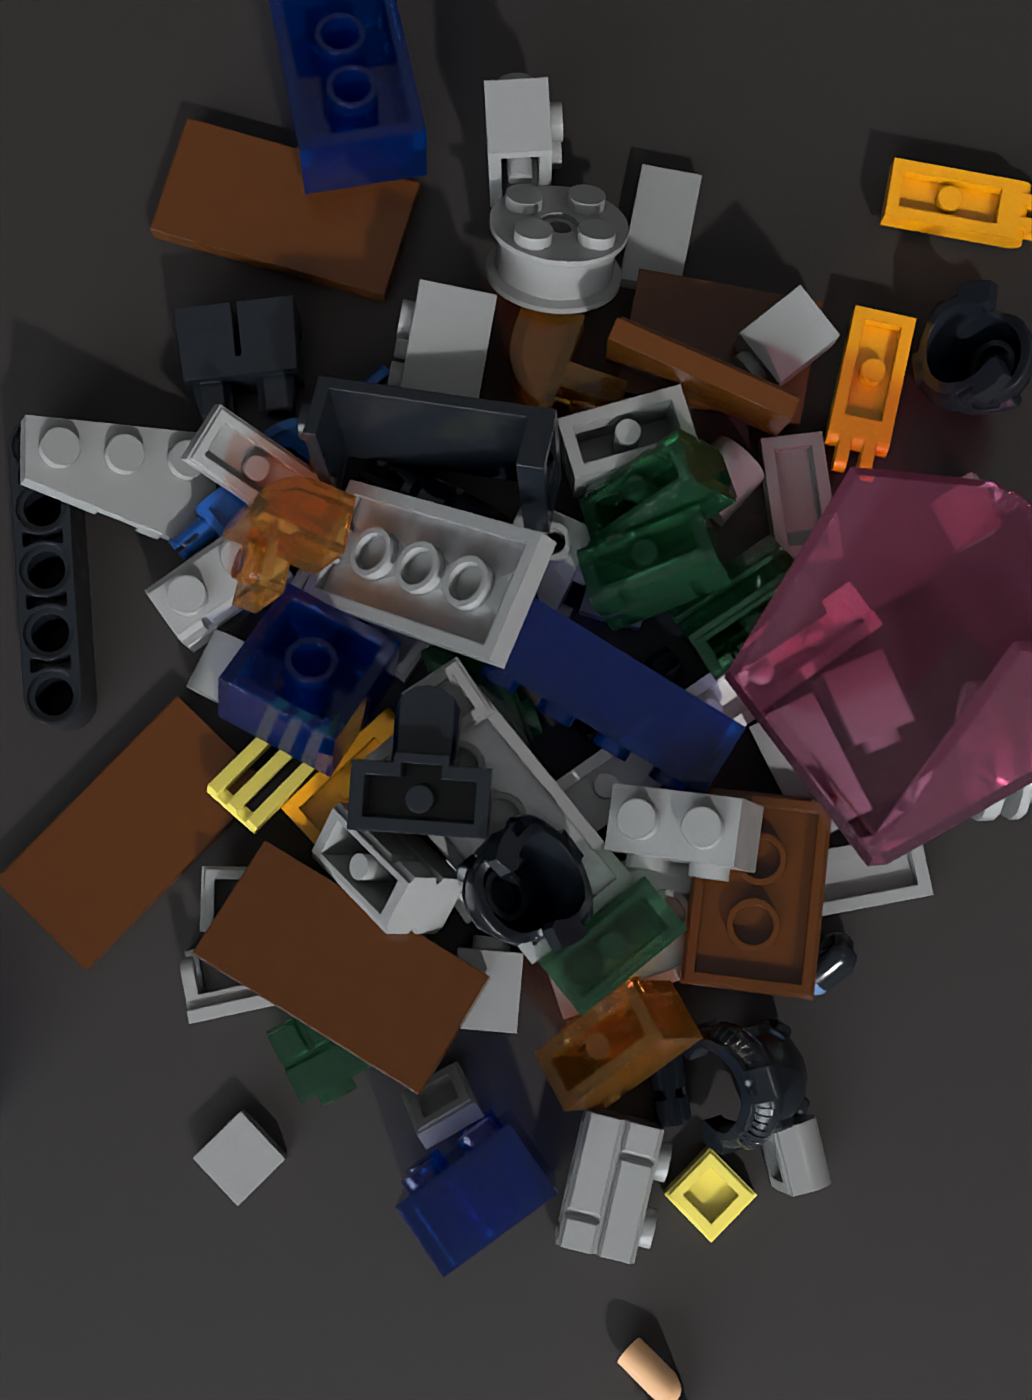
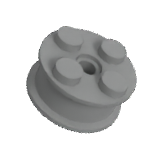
(556, 248)

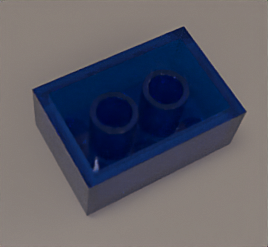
(349, 92)

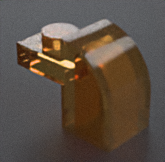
(544, 365)
(285, 525)

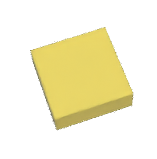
(709, 1193)

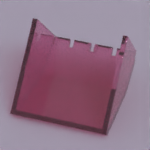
(901, 657)

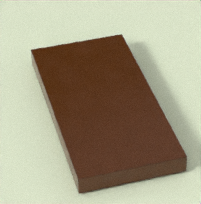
(250, 206)
(127, 835)
(337, 971)

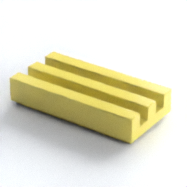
(237, 767)

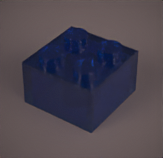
(308, 679)
(476, 1190)

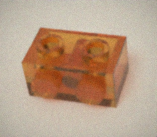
(617, 1044)

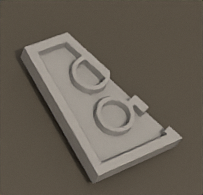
(115, 472)

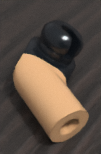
(651, 1372)

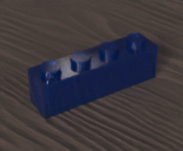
(619, 699)

